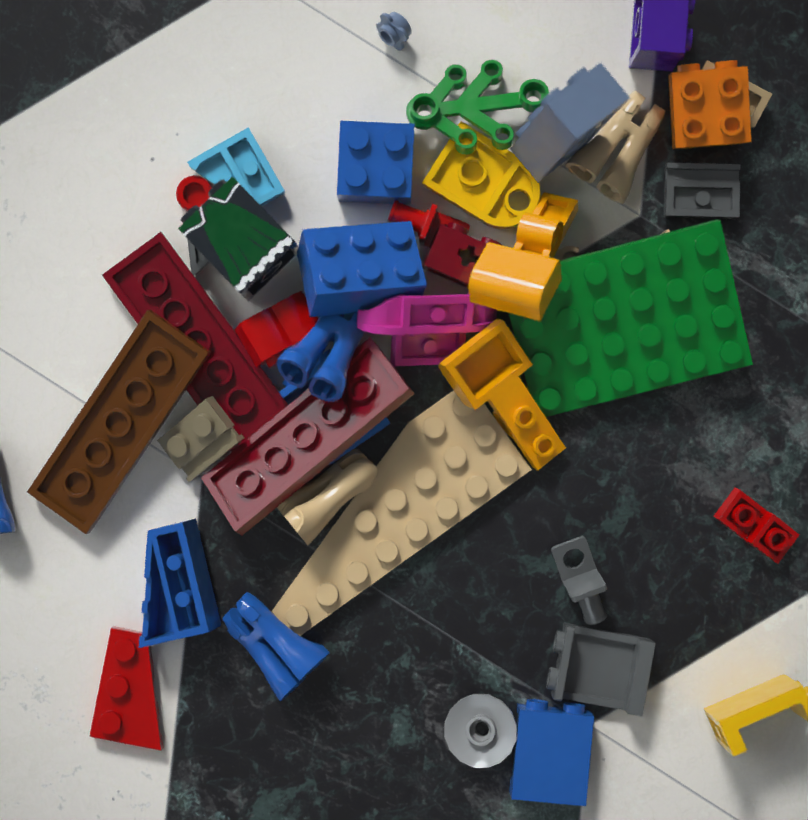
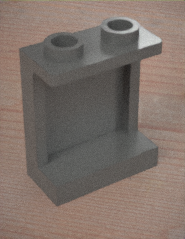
(601, 668)

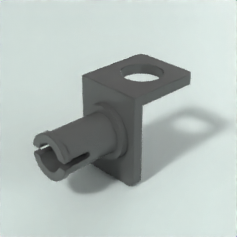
(583, 581)

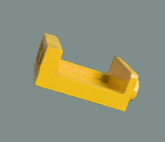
(752, 706)

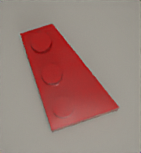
(126, 694)

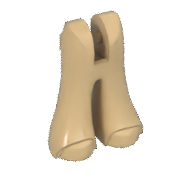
(591, 158)
(321, 498)

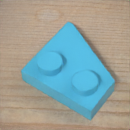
(245, 161)

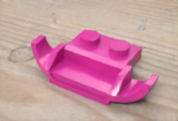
(425, 326)

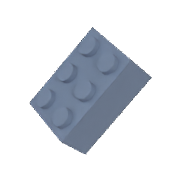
(568, 120)

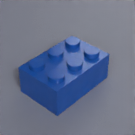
(358, 266)

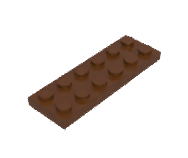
(118, 421)

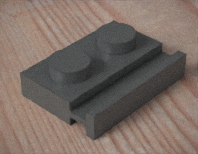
(702, 191)

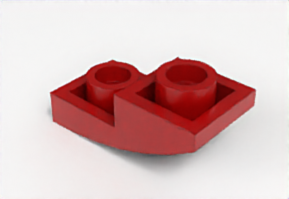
(756, 525)

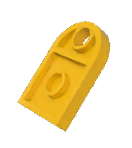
(482, 181)

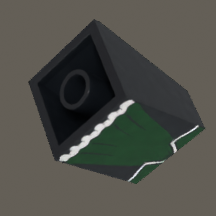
(238, 237)

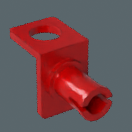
(423, 222)

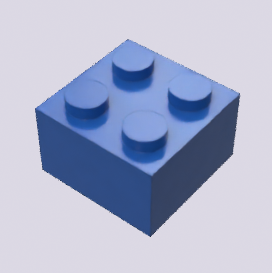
(375, 162)

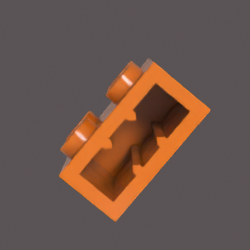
(710, 105)

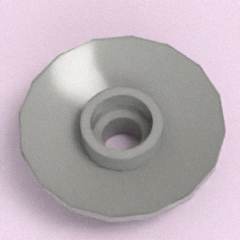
(467, 743)

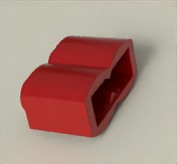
(275, 329)

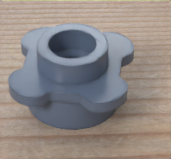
(394, 29)

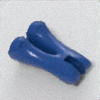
(331, 378)
(276, 649)

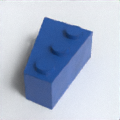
(178, 586)

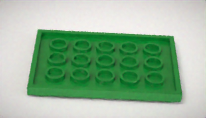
(635, 321)

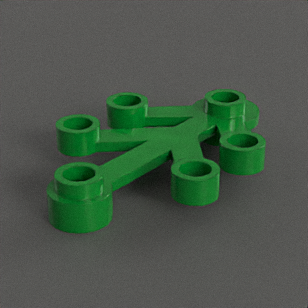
(471, 106)

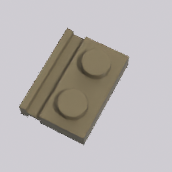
(200, 438)

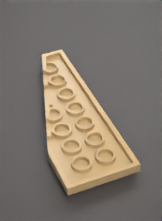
(425, 484)

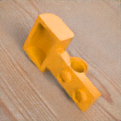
(525, 276)
(490, 371)

